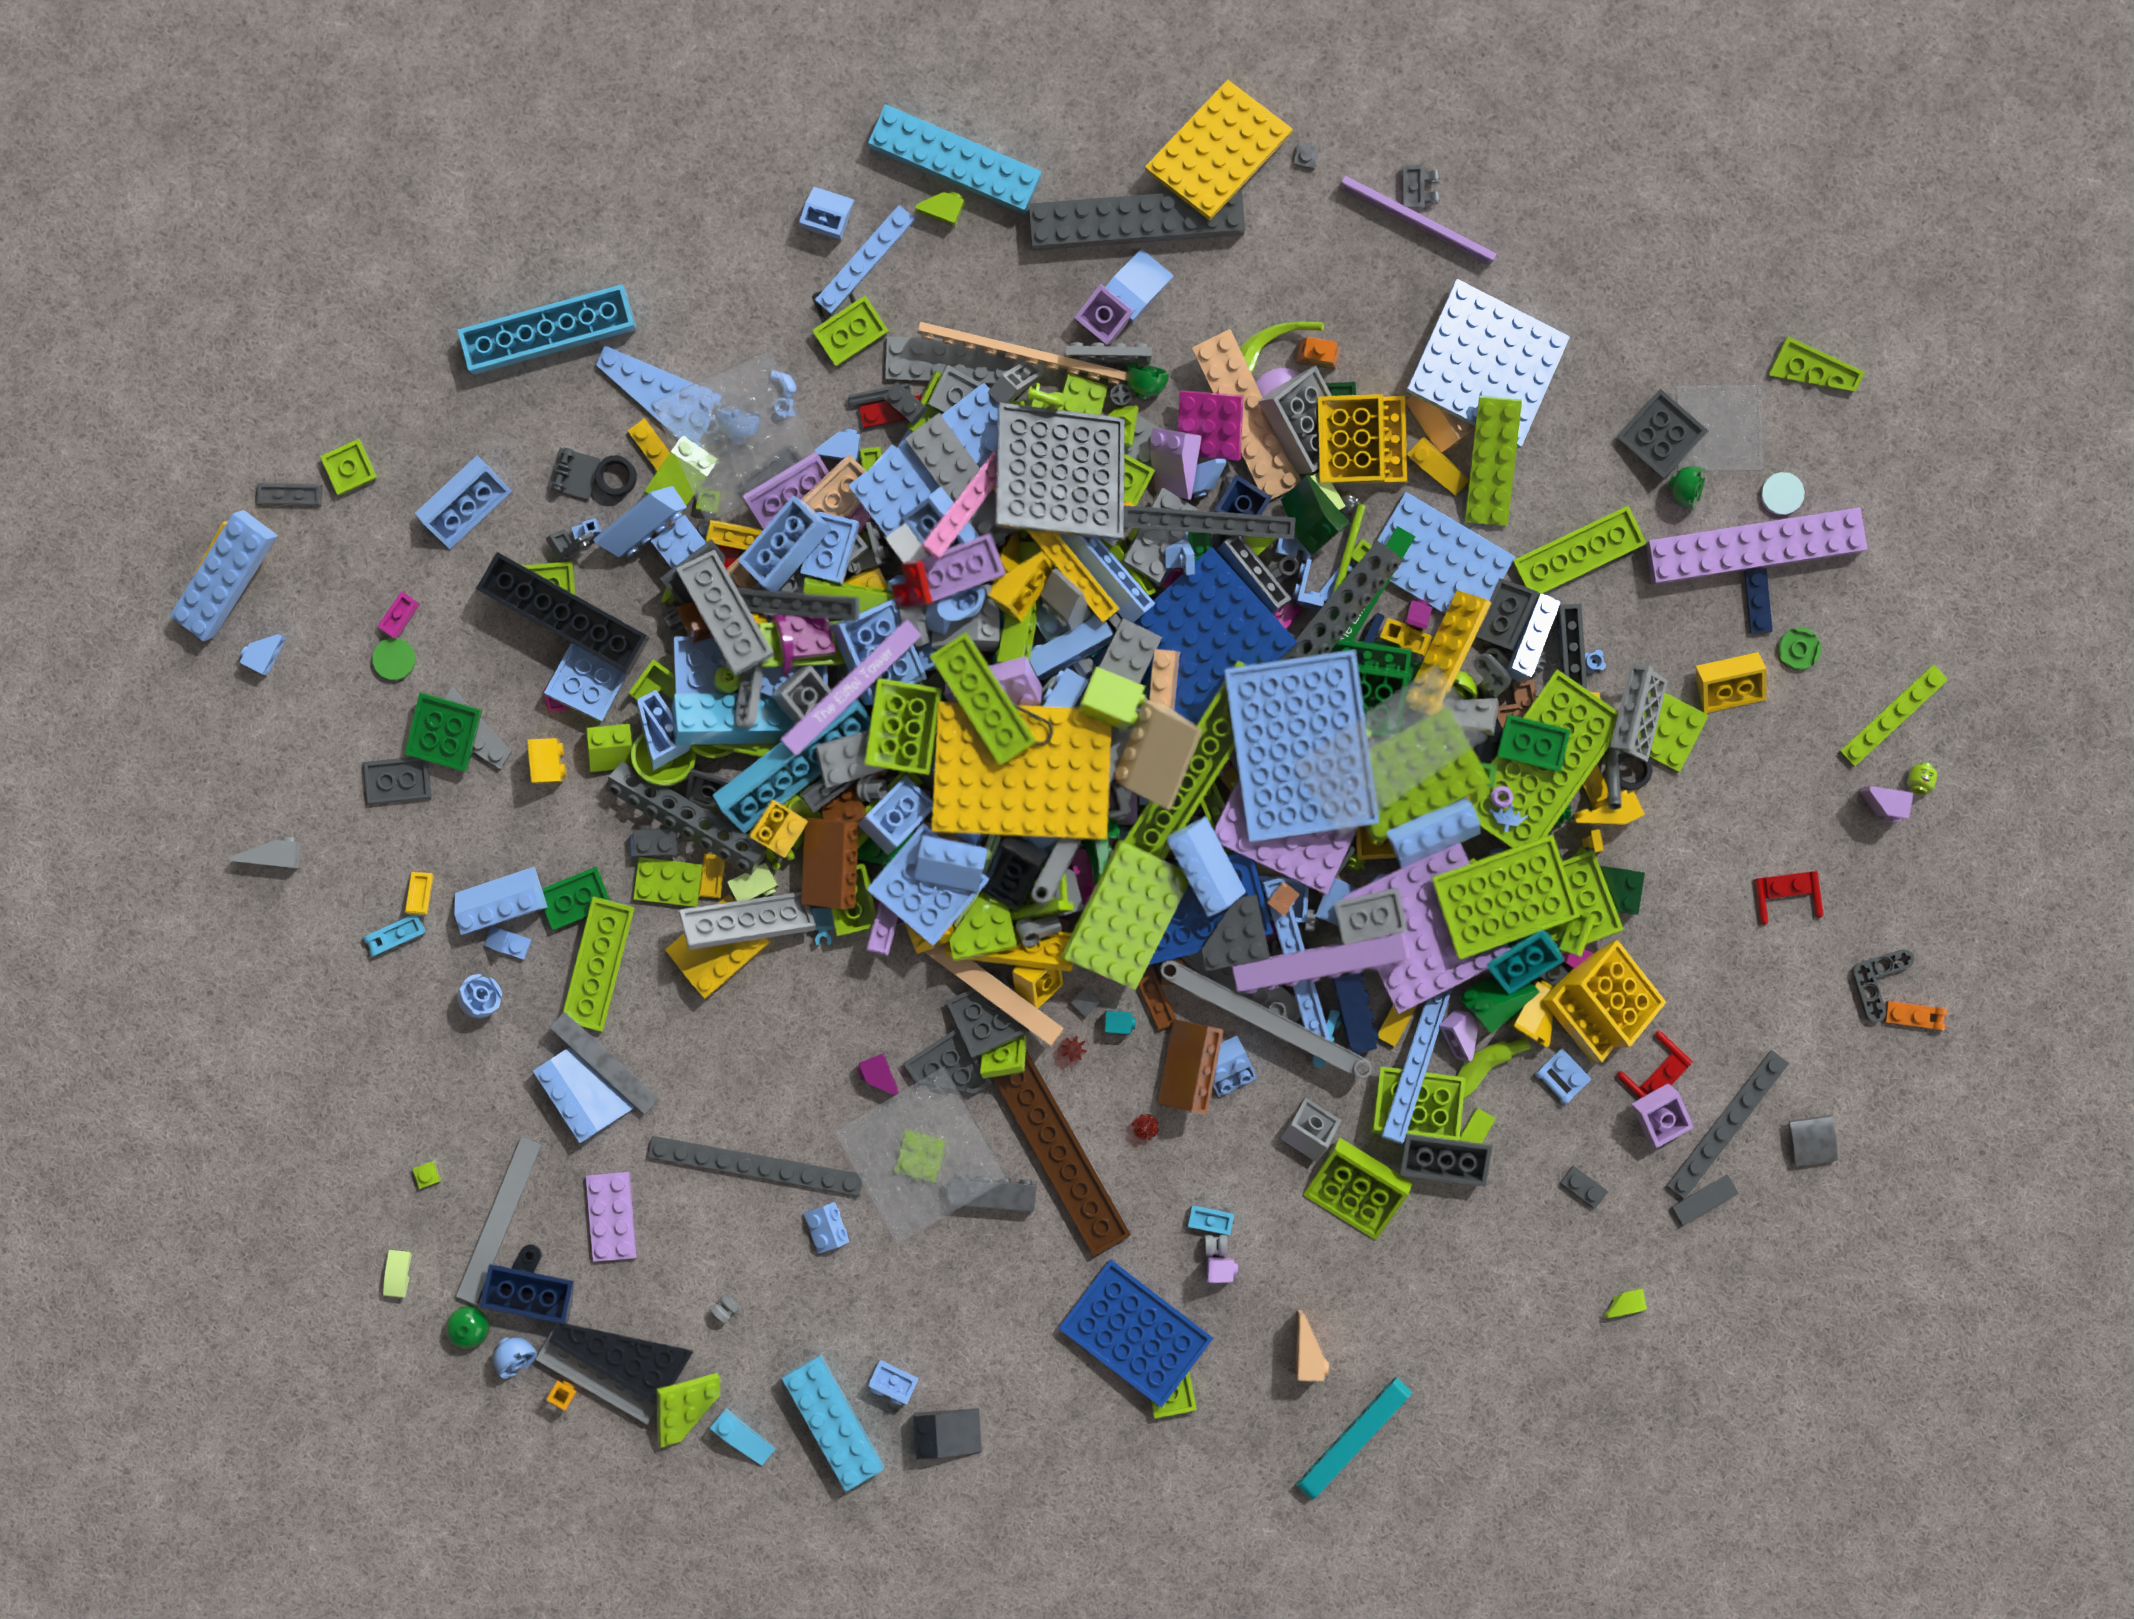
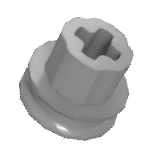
(870, 788)

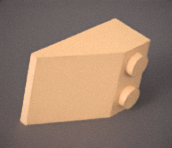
(1309, 1358)

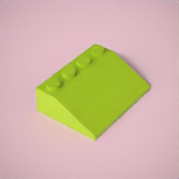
(903, 727)
(1436, 1109)
(1358, 1188)

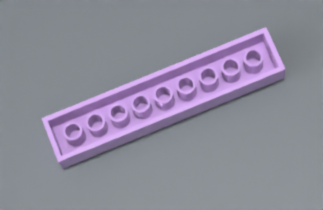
(1756, 546)

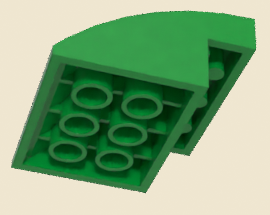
(1381, 672)

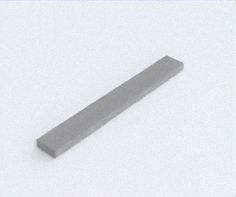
(499, 1219)

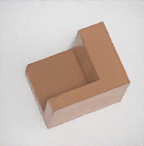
(1283, 898)

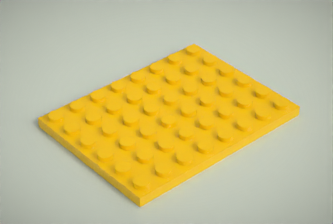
(1038, 793)

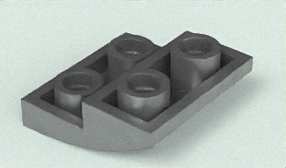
(1813, 1140)

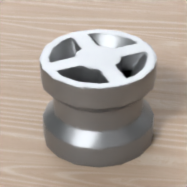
(1120, 392)

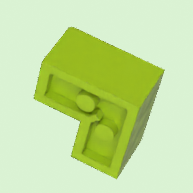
(654, 678)

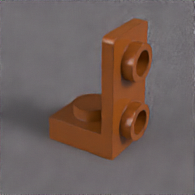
(693, 622)

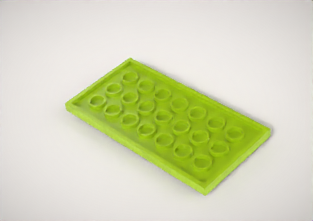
(1541, 791)

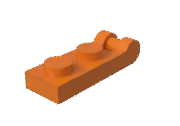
(1915, 1015)

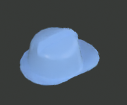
(962, 604)

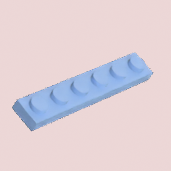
(865, 260)

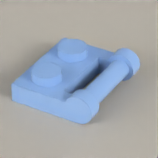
(1568, 1071)

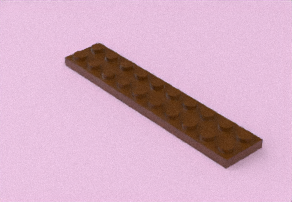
(1063, 1157)

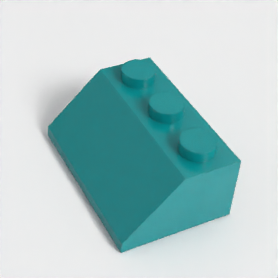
(1526, 961)

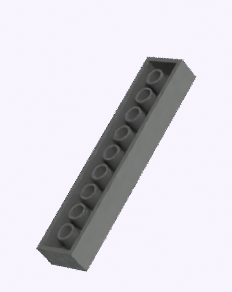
(1128, 221)

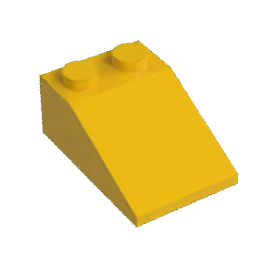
(1022, 586)

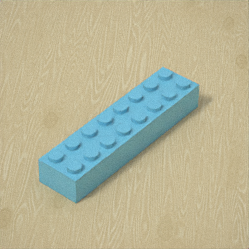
(954, 159)
(547, 329)
(783, 773)

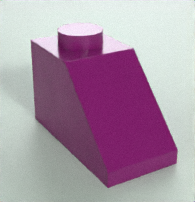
(1418, 615)
(878, 1074)

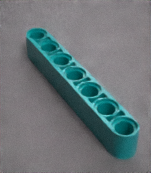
(1356, 1437)

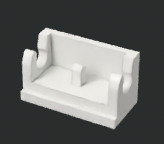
(906, 544)

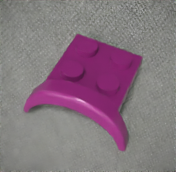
(802, 638)

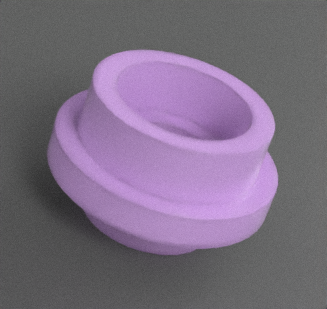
(1508, 797)

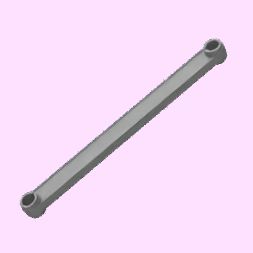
(1067, 847)
(1266, 1019)

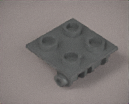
(574, 473)

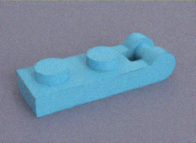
(395, 934)
(1333, 1021)

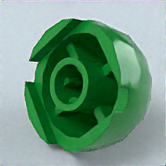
(1146, 380)
(1687, 486)
(467, 1327)

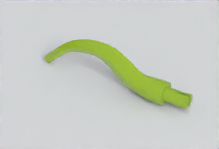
(1253, 346)
(1488, 1058)

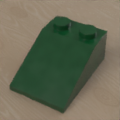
(1314, 514)
(1624, 888)

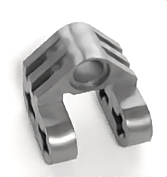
(1495, 675)

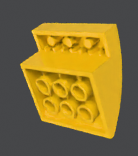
(1362, 439)
(1605, 1002)

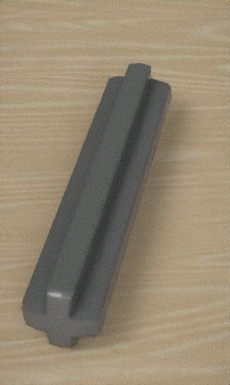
(871, 396)

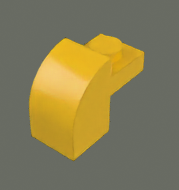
(1402, 635)

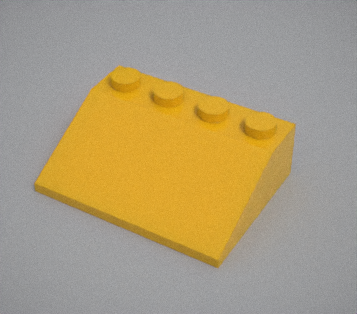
(713, 965)

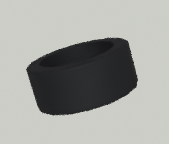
(599, 476)
(1647, 766)

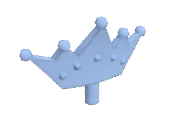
(1508, 817)

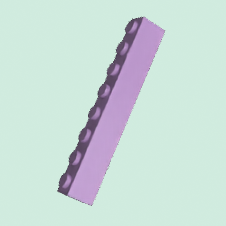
(1321, 961)

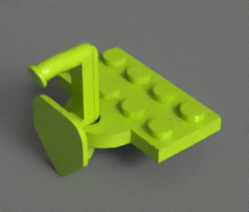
(1076, 396)

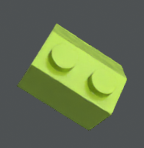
(608, 747)

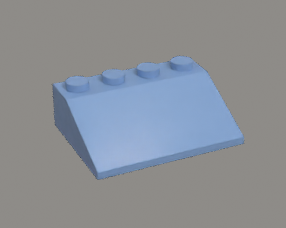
(864, 635)
(581, 1094)

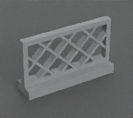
(1631, 717)

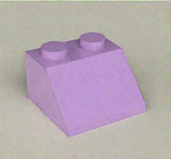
(1104, 315)
(1888, 803)

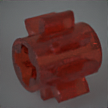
(1075, 1042)
(1145, 1127)

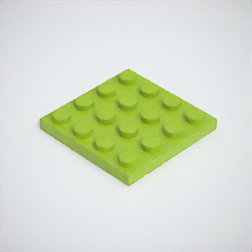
(1590, 897)

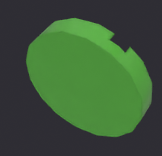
(1799, 655)
(394, 658)

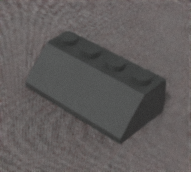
(1445, 1159)

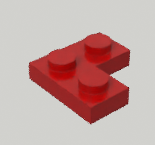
(916, 588)

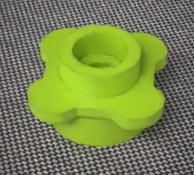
(1355, 864)

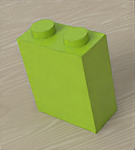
(1112, 699)

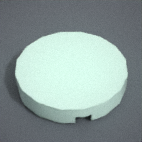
(1782, 493)

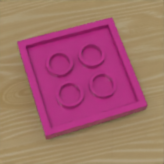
(1214, 418)

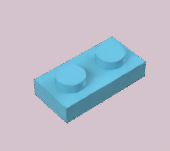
(1211, 1220)

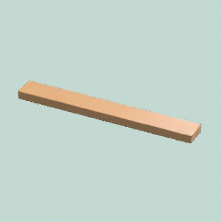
(1000, 995)

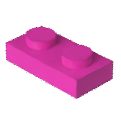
(398, 615)

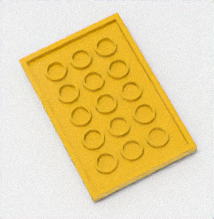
(1218, 149)

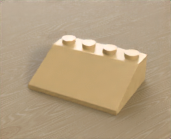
(1157, 753)

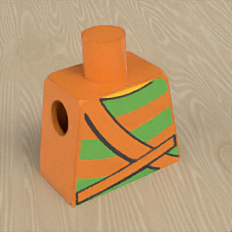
(1318, 352)

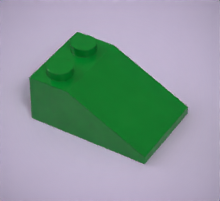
(1493, 1005)

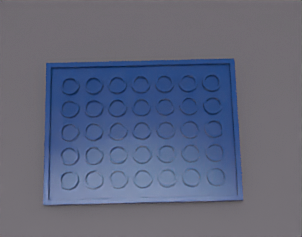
(1212, 625)

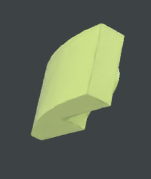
(396, 1274)

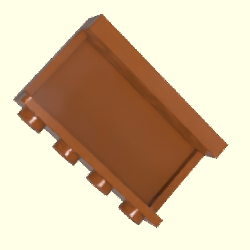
(830, 863)
(1190, 1066)

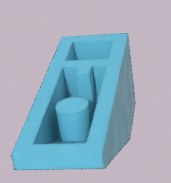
(742, 1437)

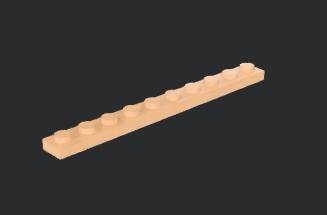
(1013, 352)

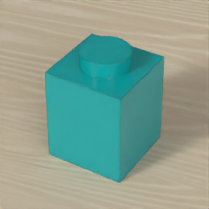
(1119, 1022)

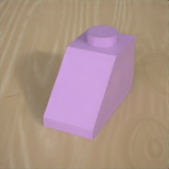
(1460, 1034)
(1221, 1269)

